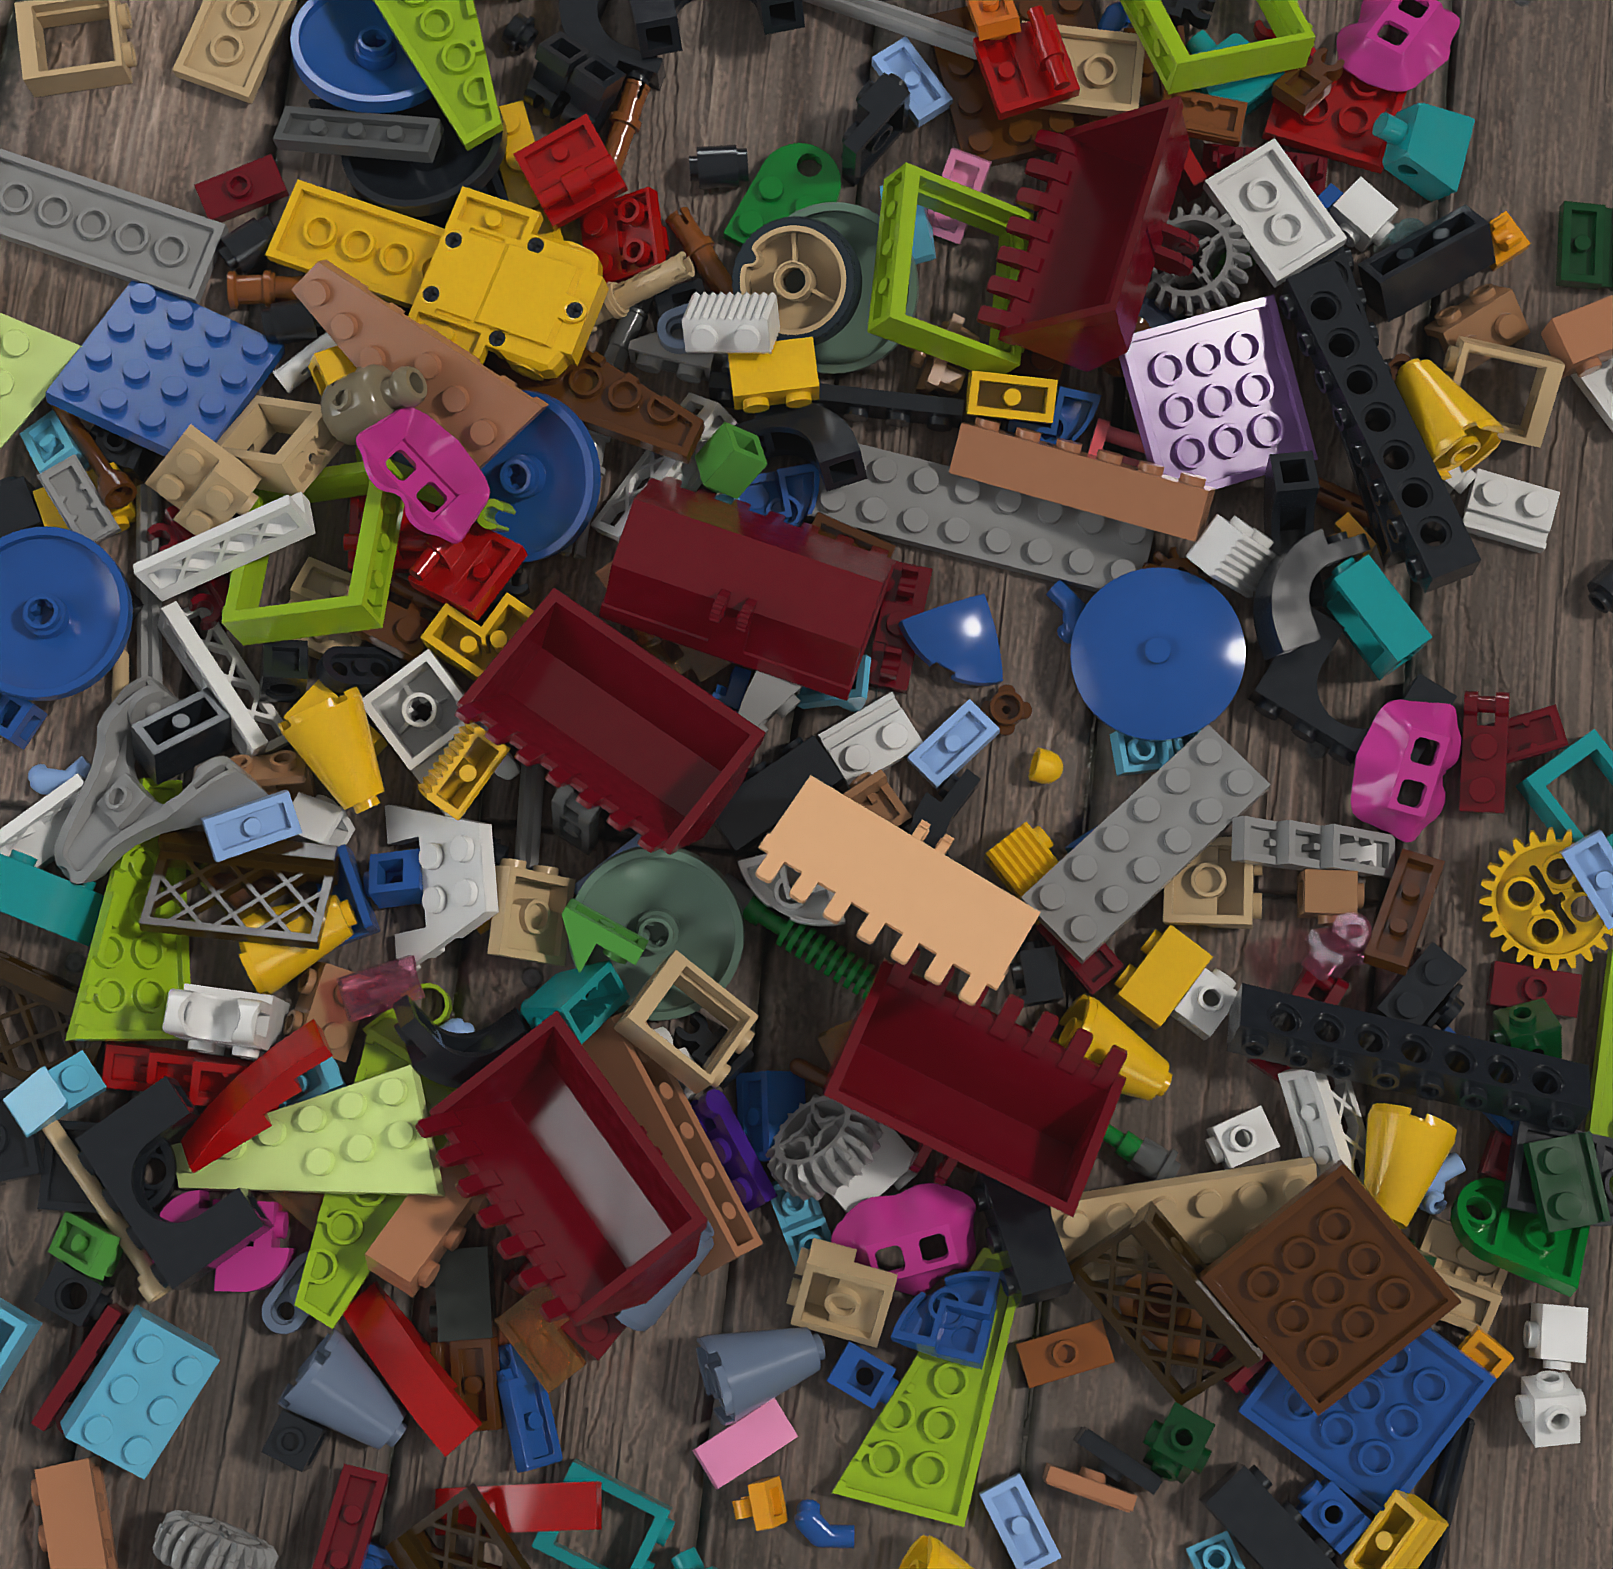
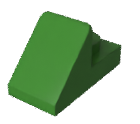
(588, 927)
(86, 1246)

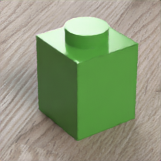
(730, 460)

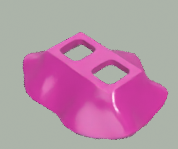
(1391, 65)
(436, 461)
(1386, 762)
(906, 1220)

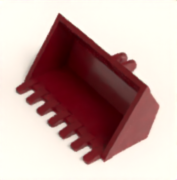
(1094, 236)
(746, 586)
(613, 725)
(977, 1085)
(567, 1177)

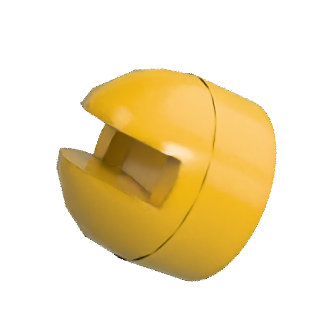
(1045, 766)

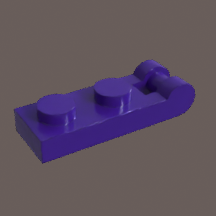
(733, 1149)

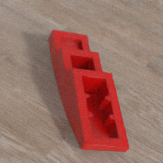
(140, 1066)
(243, 1105)
(410, 1369)
(534, 1506)

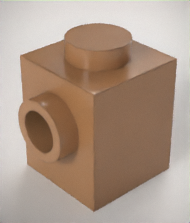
(1328, 894)

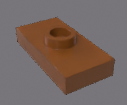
(1212, 117)
(1064, 1353)

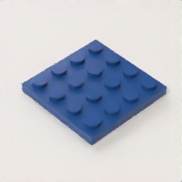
(164, 366)
(1383, 1428)

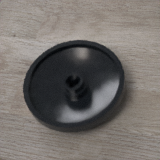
(423, 187)

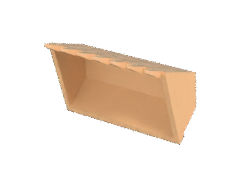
(898, 886)

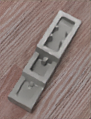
(1312, 846)

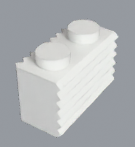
(731, 323)
(1232, 554)

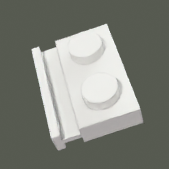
(1510, 510)
(871, 739)

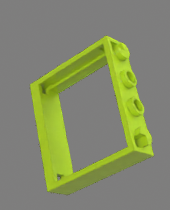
(1188, 72)
(889, 293)
(370, 579)

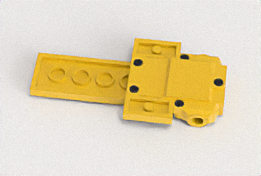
(475, 282)

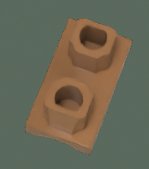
(936, 372)

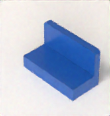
(352, 888)
(764, 1104)

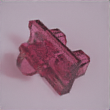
(1338, 946)
(379, 987)

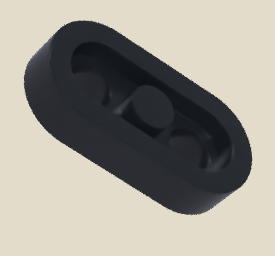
(351, 667)

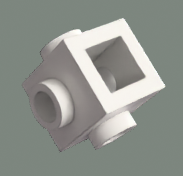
(1550, 1408)

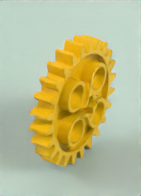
(1517, 918)

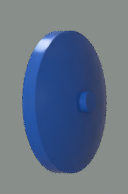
(353, 58)
(549, 479)
(60, 613)
(1158, 654)

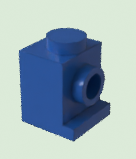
(19, 719)
(394, 878)
(844, 1376)
(1346, 1528)

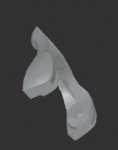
(118, 811)

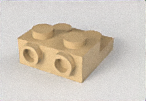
(204, 482)
(1214, 891)
(530, 913)
(840, 1294)

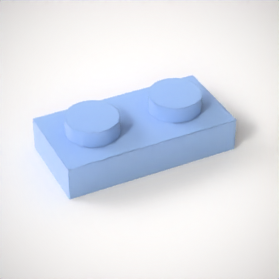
(927, 93)
(953, 744)
(251, 825)
(1593, 867)
(1019, 1524)

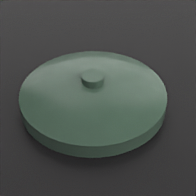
(853, 346)
(676, 906)

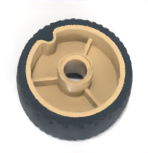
(829, 269)

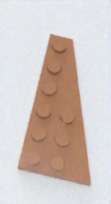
(462, 393)

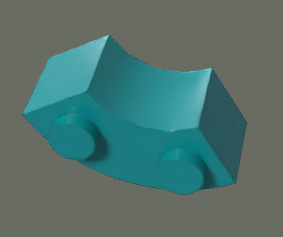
(48, 899)

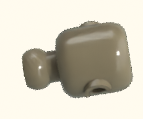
(369, 396)

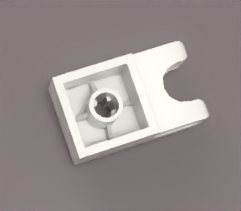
(420, 742)
(225, 1019)

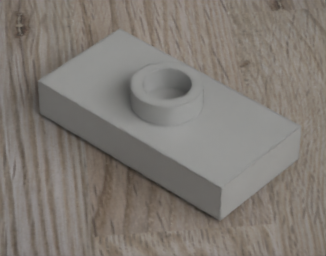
(78, 500)

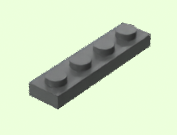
(359, 134)

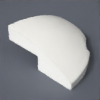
(777, 894)

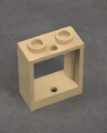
(39, 14)
(1542, 392)
(290, 467)
(709, 995)

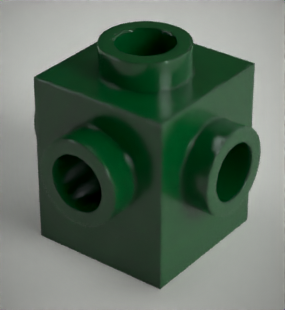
(1529, 1028)
(1178, 1444)

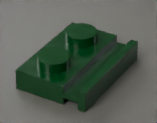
(1585, 246)
(1566, 1182)

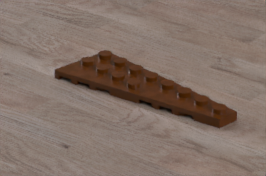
(614, 404)

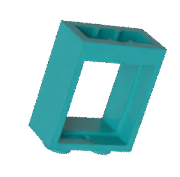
(1373, 615)
(1540, 798)
(658, 1532)

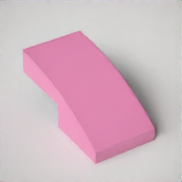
(967, 171)
(745, 1443)

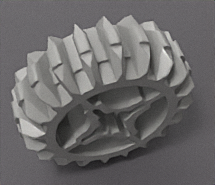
(1224, 238)
(822, 1148)
(204, 1542)

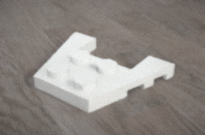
(455, 877)

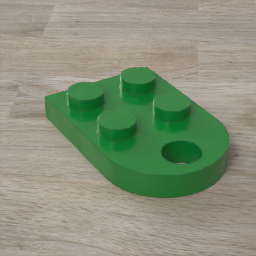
(783, 190)
(1516, 1239)

